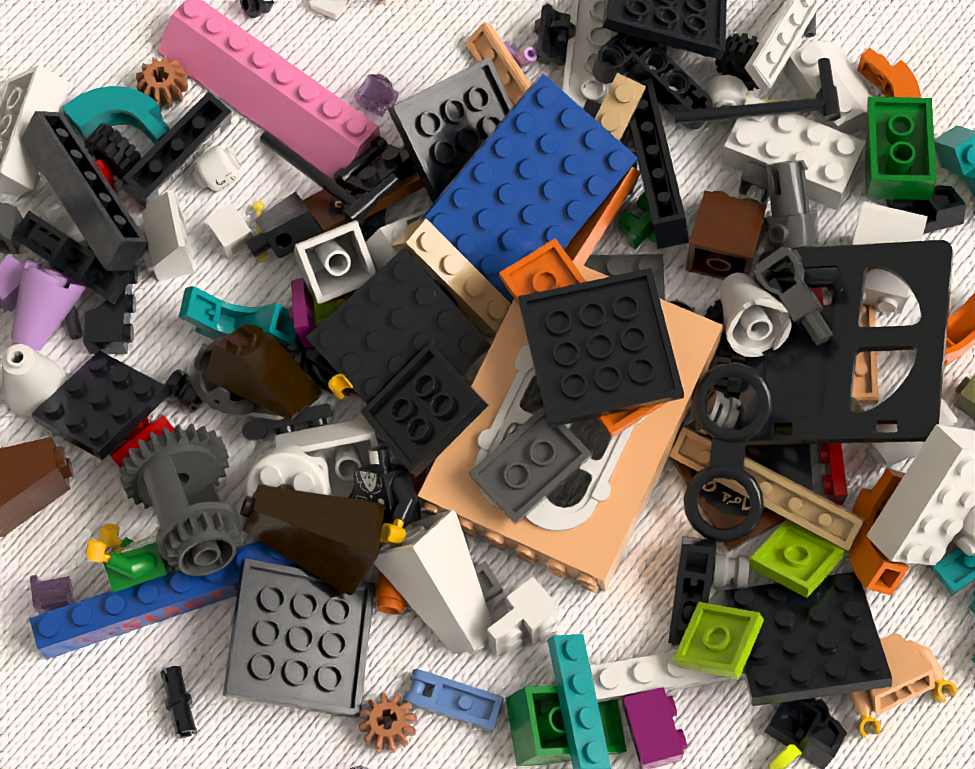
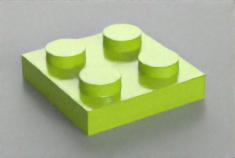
(796, 558)
(718, 640)

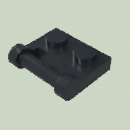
(391, 160)

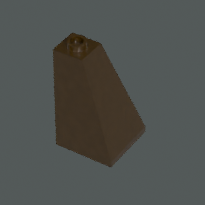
(317, 531)

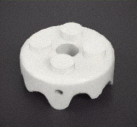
(290, 467)

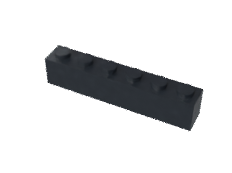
(657, 171)
(84, 191)

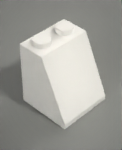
(886, 225)
(334, 262)

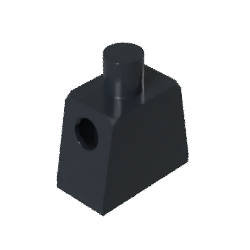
(283, 227)

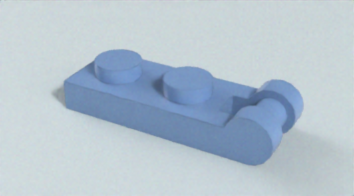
(454, 700)

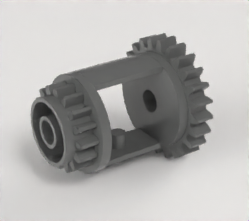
(180, 479)

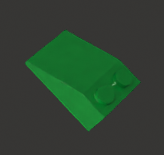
(900, 148)
(540, 729)

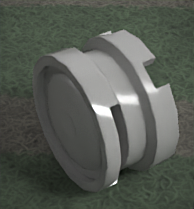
(721, 410)

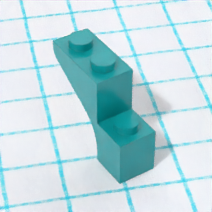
(957, 153)

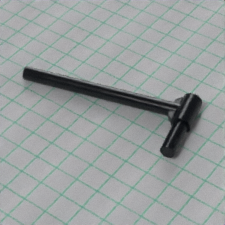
(825, 103)
(355, 206)

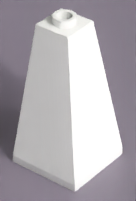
(439, 580)

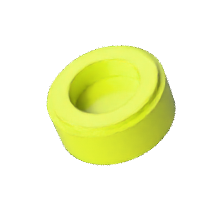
(785, 758)

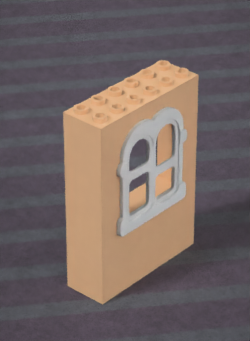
(596, 531)

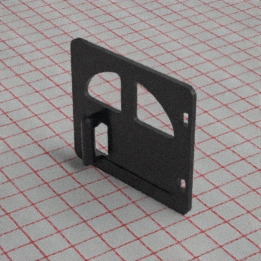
(816, 382)

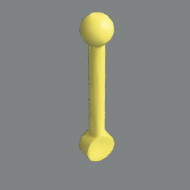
(258, 207)

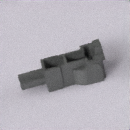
(798, 300)

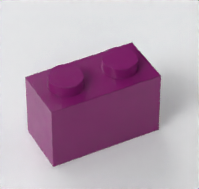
(653, 728)

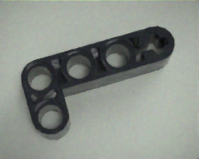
(667, 73)

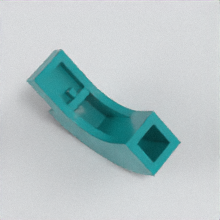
(115, 107)
(219, 318)

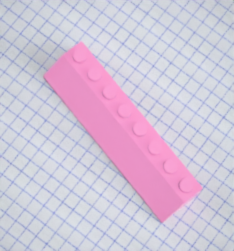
(266, 87)

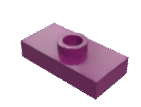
(303, 311)

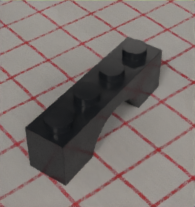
(109, 324)

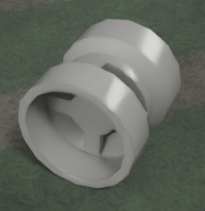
(730, 571)

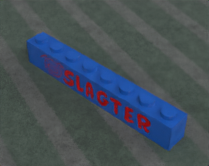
(142, 604)

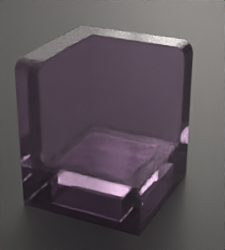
(51, 593)

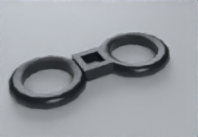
(728, 452)

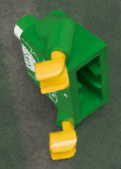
(129, 561)

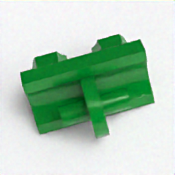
(637, 228)

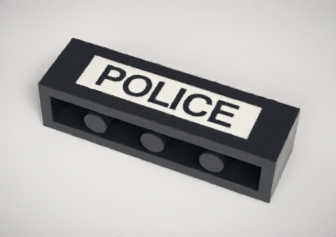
(177, 150)

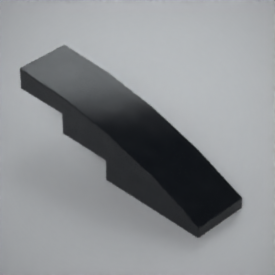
(70, 257)

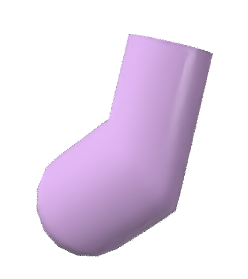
(523, 57)

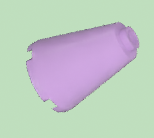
(42, 304)

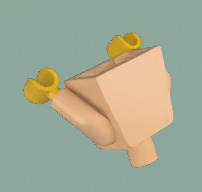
(913, 673)

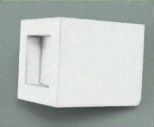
(230, 231)

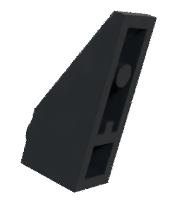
(692, 582)

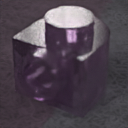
(376, 94)

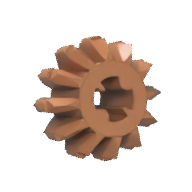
(163, 81)
(376, 717)

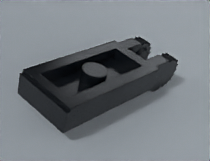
(314, 416)

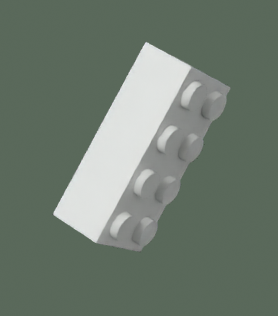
(790, 137)
(929, 499)

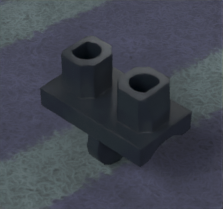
(553, 35)

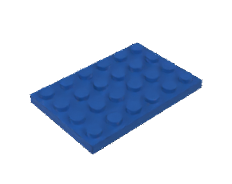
(529, 182)

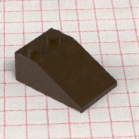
(261, 372)

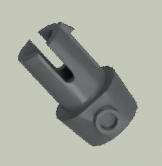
(791, 218)

